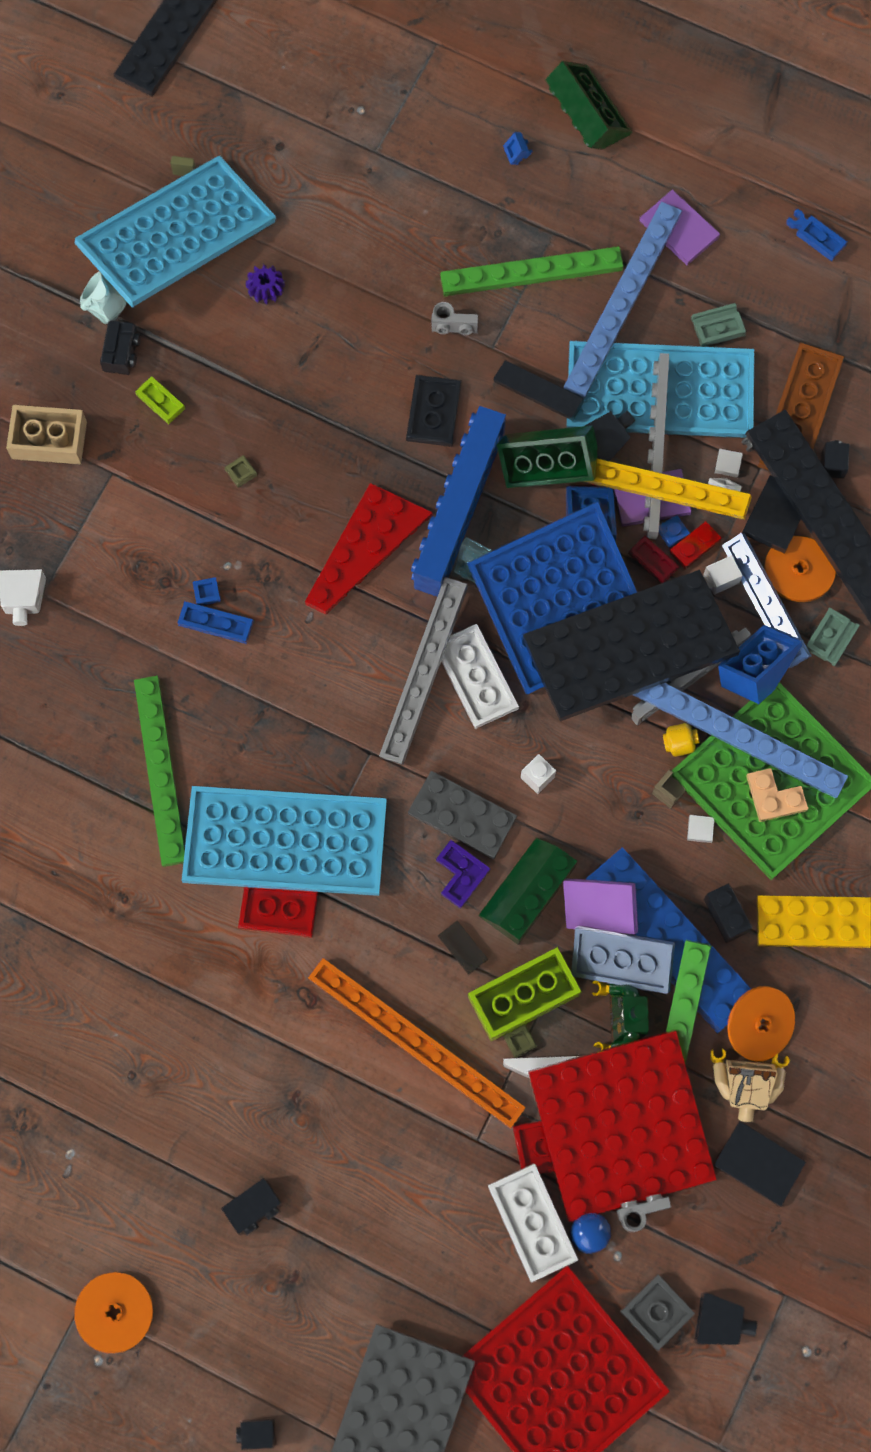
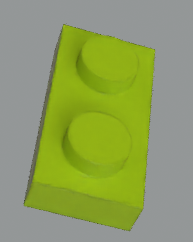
(160, 400)

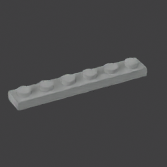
(644, 709)

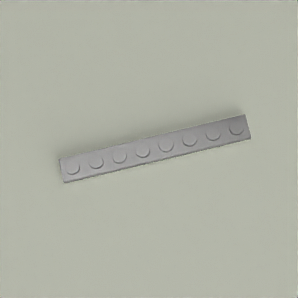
(656, 434)
(423, 671)

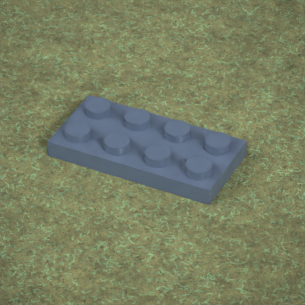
(623, 959)

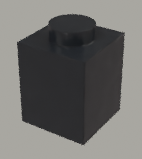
(836, 458)
(256, 1434)

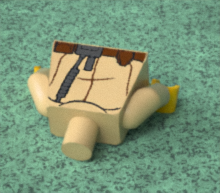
(749, 1083)

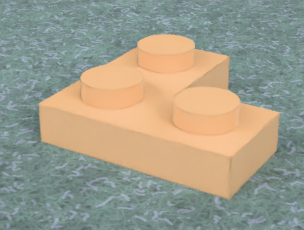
(771, 802)

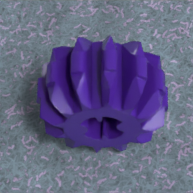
(265, 291)

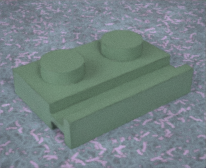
(718, 325)
(832, 636)

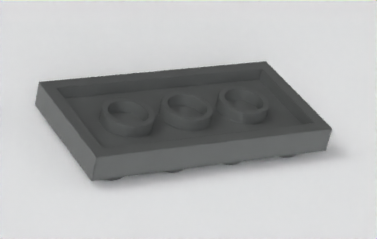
(462, 815)

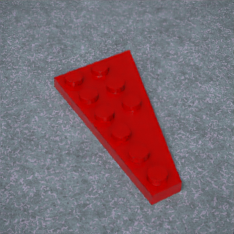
(368, 540)

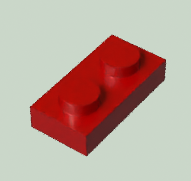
(695, 545)

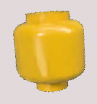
(680, 739)

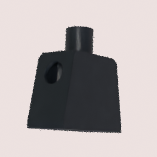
(611, 433)
(721, 1322)

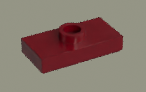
(653, 559)

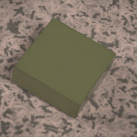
(182, 165)
(240, 471)
(520, 1041)

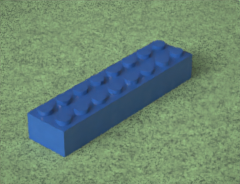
(459, 500)
(662, 920)

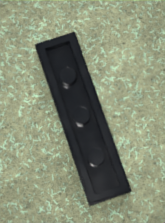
(538, 390)

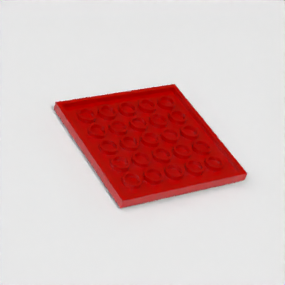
(622, 1125)
(560, 1373)

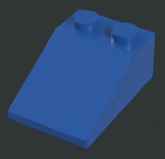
(580, 497)
(759, 664)

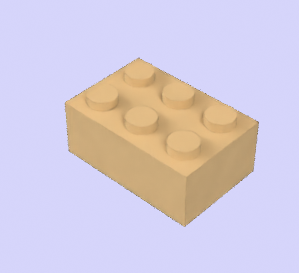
(46, 434)

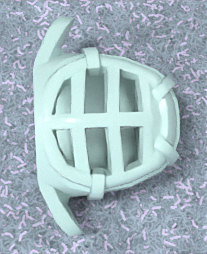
(102, 299)

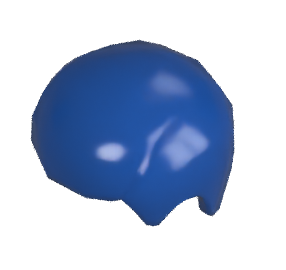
(590, 1233)

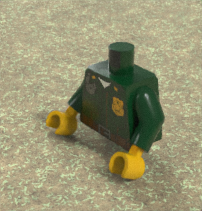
(627, 1013)

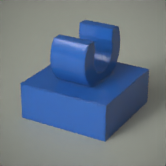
(517, 148)

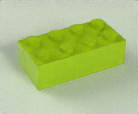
(524, 994)

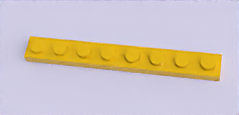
(672, 489)

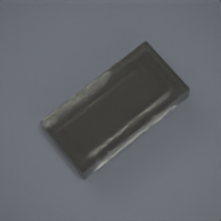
(462, 947)

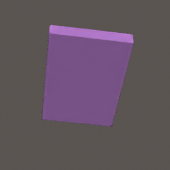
(690, 234)
(632, 506)
(601, 905)

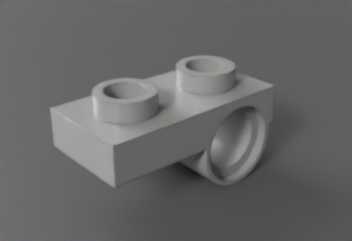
(459, 323)
(654, 1204)

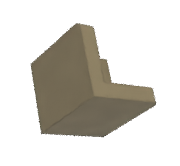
(668, 790)

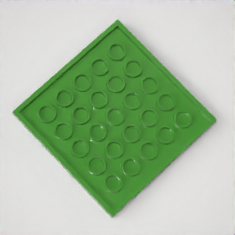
(719, 784)

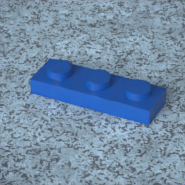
(215, 622)

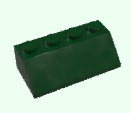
(587, 105)
(548, 456)
(528, 889)

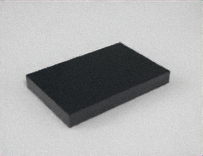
(433, 410)
(772, 518)
(759, 1164)

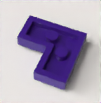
(468, 873)

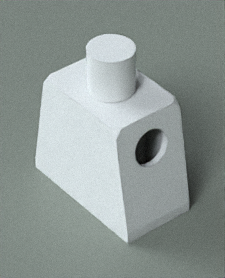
(21, 593)

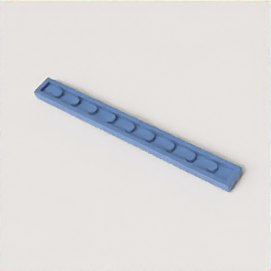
(622, 300)
(745, 738)

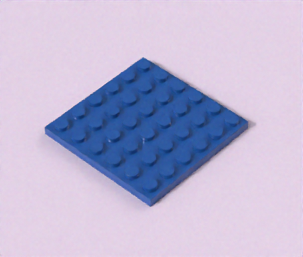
(548, 579)

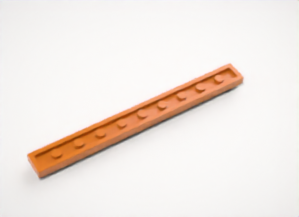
(417, 1043)

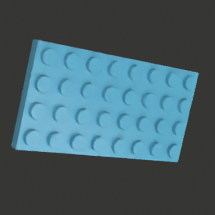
(175, 231)
(706, 388)
(284, 840)

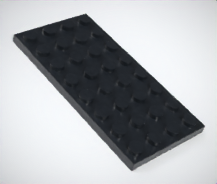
(630, 645)

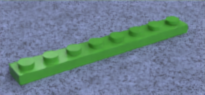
(531, 271)
(160, 771)

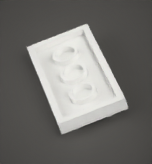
(477, 677)
(532, 1222)

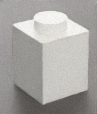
(722, 575)
(538, 774)

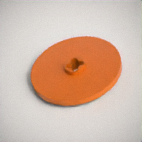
(795, 586)
(746, 1018)
(96, 1300)

